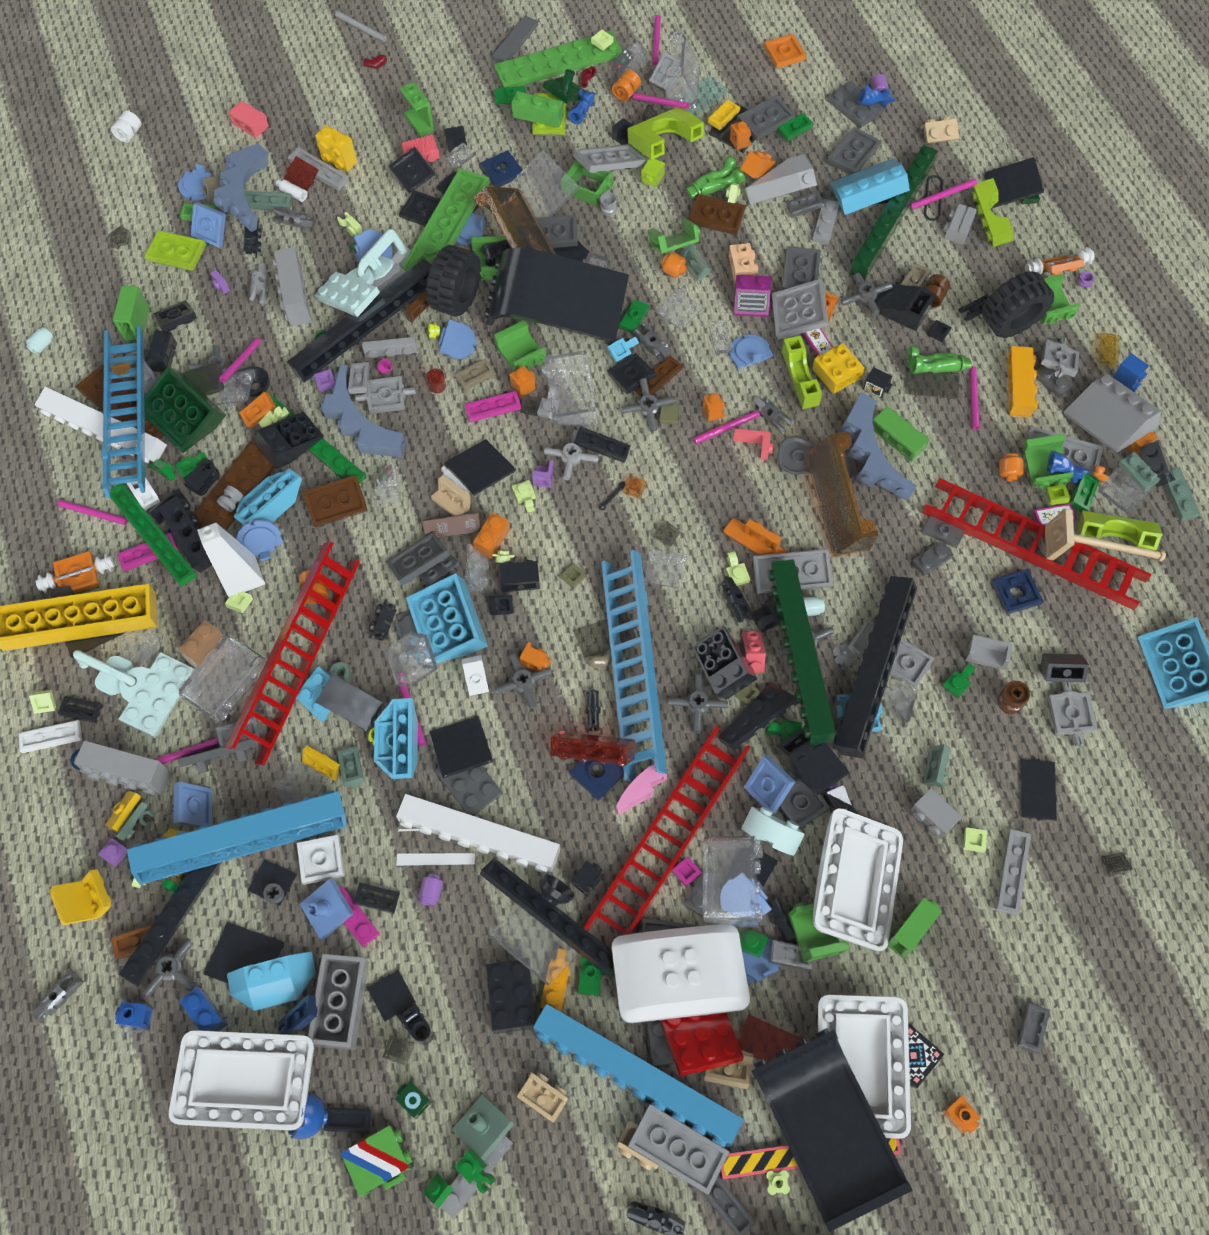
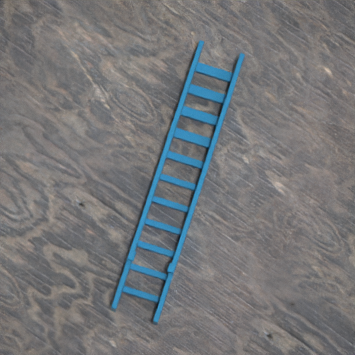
(109, 387)
(650, 695)

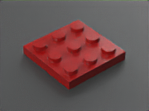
(701, 1042)

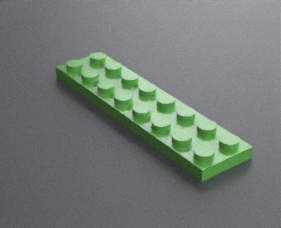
(554, 61)
(448, 217)

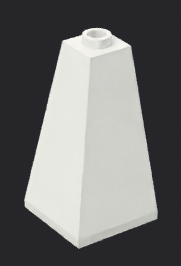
(231, 560)

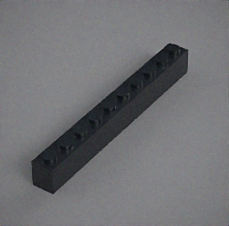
(353, 328)
(875, 667)

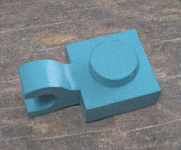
(620, 348)

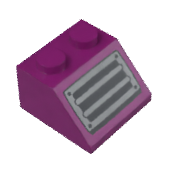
(752, 295)

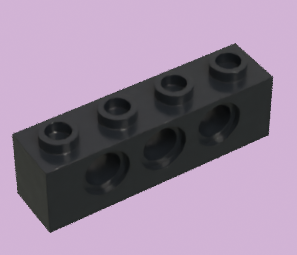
(171, 513)

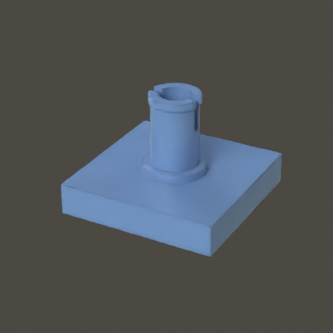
(208, 224)
(769, 784)
(192, 805)
(326, 908)

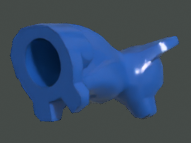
(870, 97)
(578, 112)
(1062, 464)

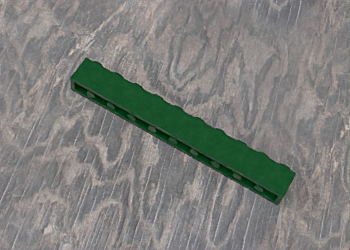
(893, 213)
(802, 653)

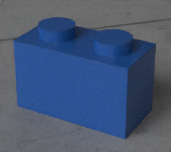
(1131, 372)
(203, 1011)

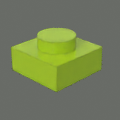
(1057, 494)

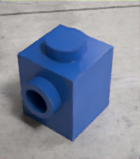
(133, 1015)

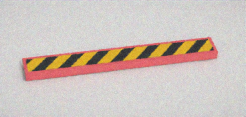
(770, 1159)

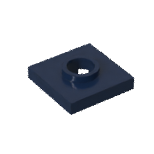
(501, 177)
(1022, 581)
(596, 786)

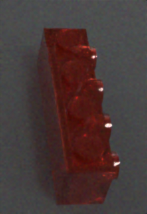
(593, 748)

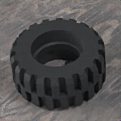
(453, 280)
(1017, 304)

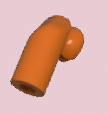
(1099, 473)

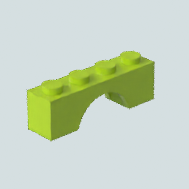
(998, 228)
(796, 361)
(1139, 532)

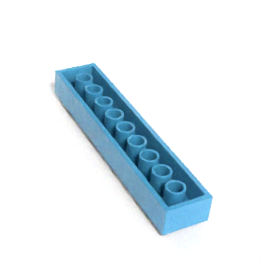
(236, 837)
(638, 1076)

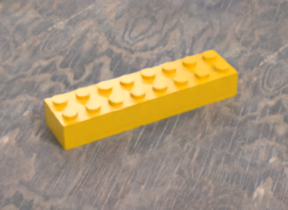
(77, 617)

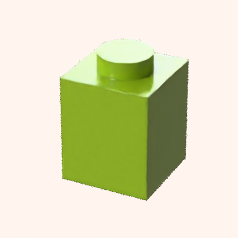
(652, 172)

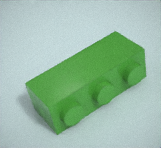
(537, 109)
(900, 434)

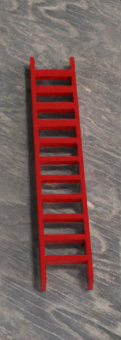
(1028, 555)
(273, 659)
(690, 804)

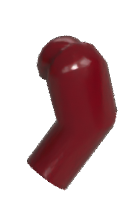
(376, 63)
(586, 75)

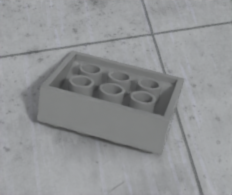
(1113, 413)

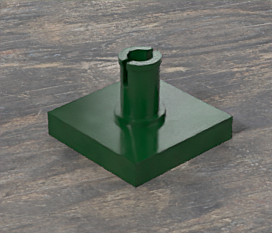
(564, 87)

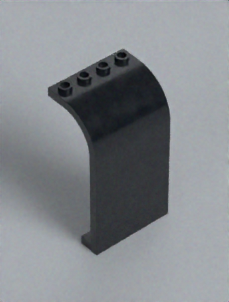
(557, 293)
(831, 1129)

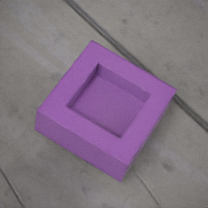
(219, 282)
(324, 380)
(113, 852)

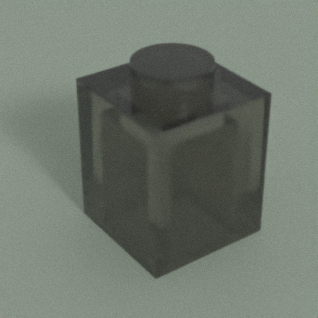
(398, 1051)

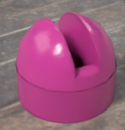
(386, 368)

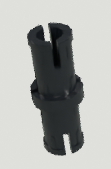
(593, 710)
(781, 920)

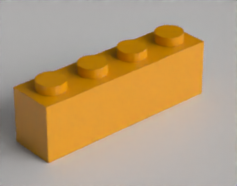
(1021, 381)

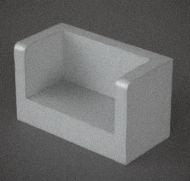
(989, 652)

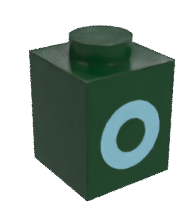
(412, 1100)

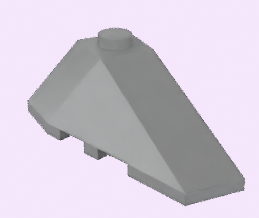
(788, 177)

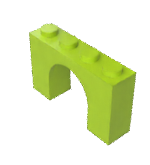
(678, 120)

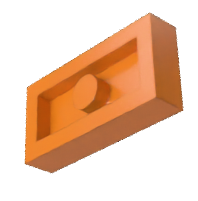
(257, 409)

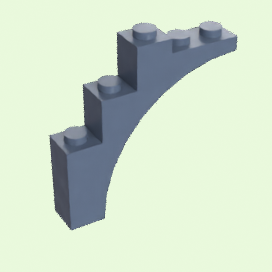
(239, 169)
(369, 436)
(866, 450)

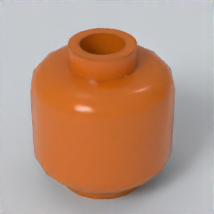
(674, 264)
(1011, 467)

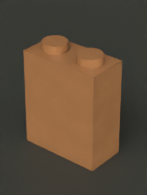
(200, 643)

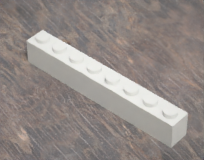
(91, 422)
(478, 833)

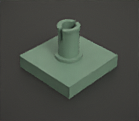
(482, 1127)

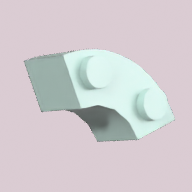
(766, 827)

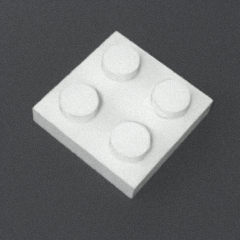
(320, 859)

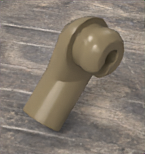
(600, 661)

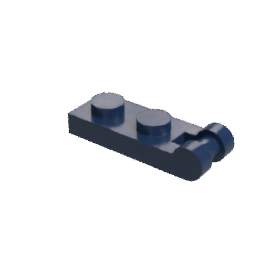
(299, 1016)

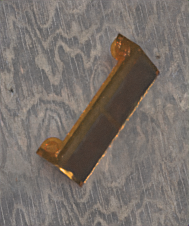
(514, 217)
(836, 497)

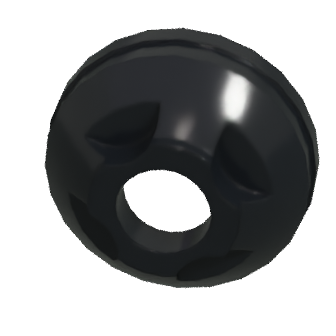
(261, 377)
(555, 890)

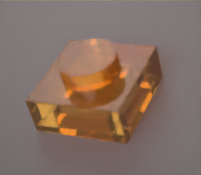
(121, 369)
(634, 487)

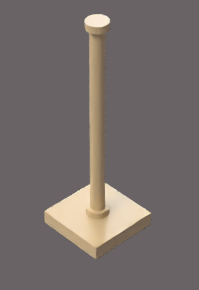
(1061, 537)

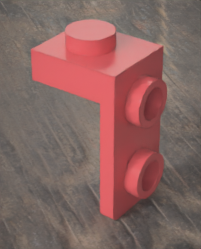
(759, 437)
(754, 650)

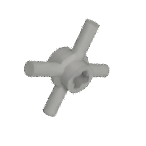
(571, 455)

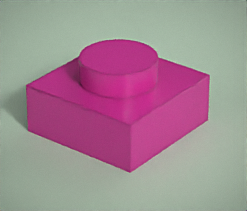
(686, 871)

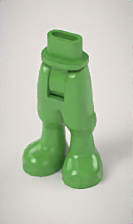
(715, 180)
(935, 362)

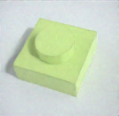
(602, 40)
(240, 602)
(42, 701)
(975, 840)

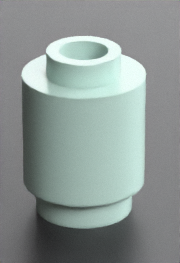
(39, 340)
(814, 605)

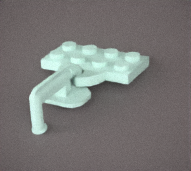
(355, 290)
(148, 691)

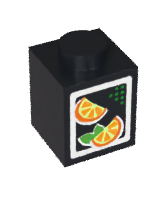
(878, 383)

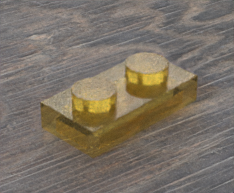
(1108, 350)

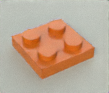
(784, 51)

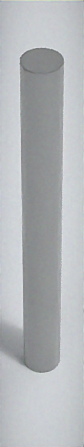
(357, 24)

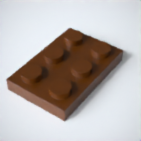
(717, 214)
(335, 501)

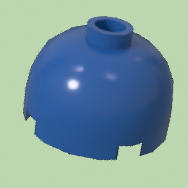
(314, 1118)

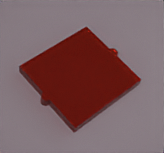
(301, 173)

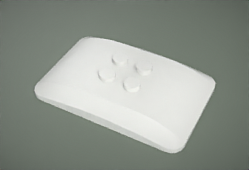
(857, 880)
(679, 973)
(877, 1049)
(241, 1080)

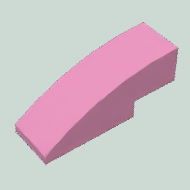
(640, 789)

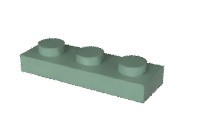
(268, 200)
(1182, 496)

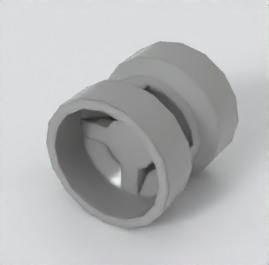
(608, 203)
(230, 498)

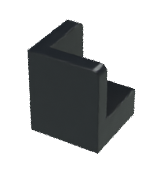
(620, 131)
(455, 137)
(766, 617)

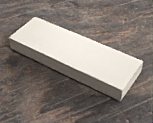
(50, 736)

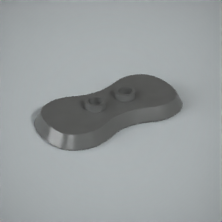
(792, 457)

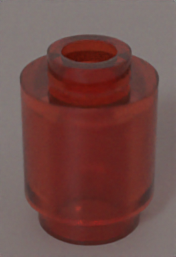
(436, 380)

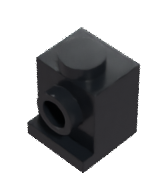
(587, 878)

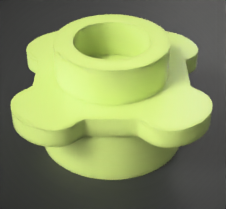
(503, 556)
(783, 1187)

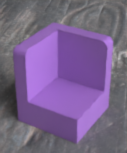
(543, 475)

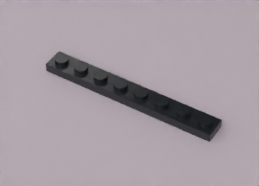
(550, 916)
(167, 924)

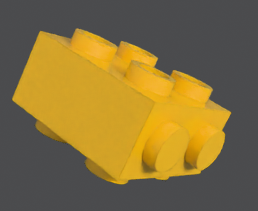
(336, 148)
(838, 368)

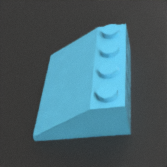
(870, 186)
(447, 619)
(1178, 663)

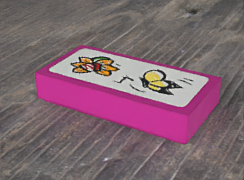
(818, 341)
(1047, 514)

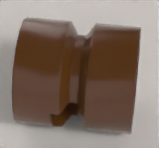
(939, 285)
(1013, 697)

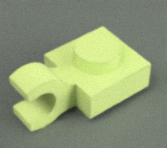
(732, 192)
(353, 226)
(273, 417)
(524, 493)
(737, 571)

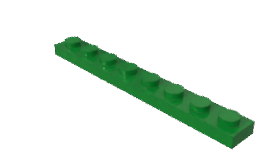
(329, 455)
(152, 535)

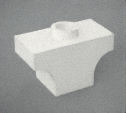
(147, 499)
(475, 675)

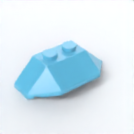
(269, 498)
(397, 739)
(272, 981)

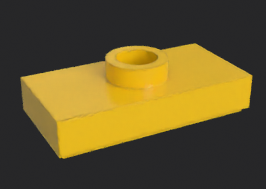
(723, 114)
(320, 762)
(122, 810)

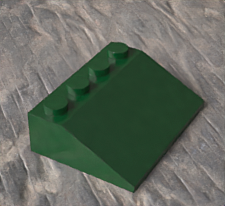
(181, 410)

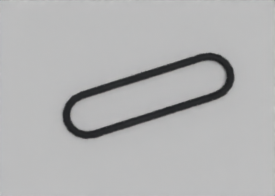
(940, 200)

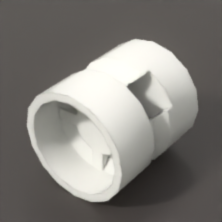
(126, 126)

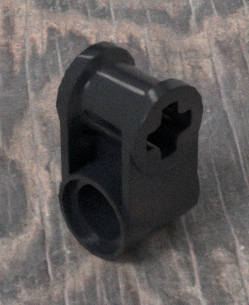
(496, 251)
(200, 479)
(413, 1021)

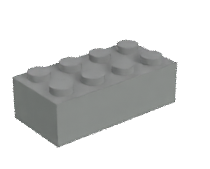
(291, 287)
(122, 768)
(339, 1001)

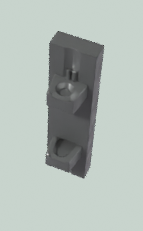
(201, 759)

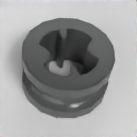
(269, 889)

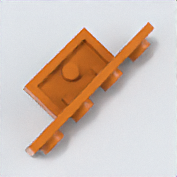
(754, 537)

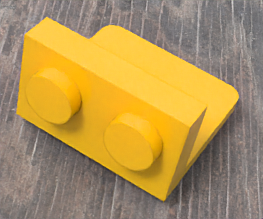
(81, 899)

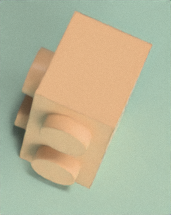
(742, 260)

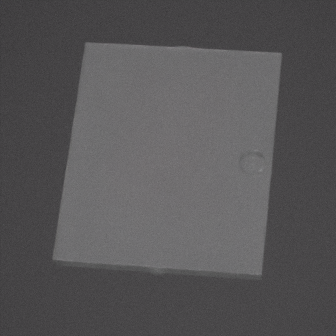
(544, 185)
(533, 945)

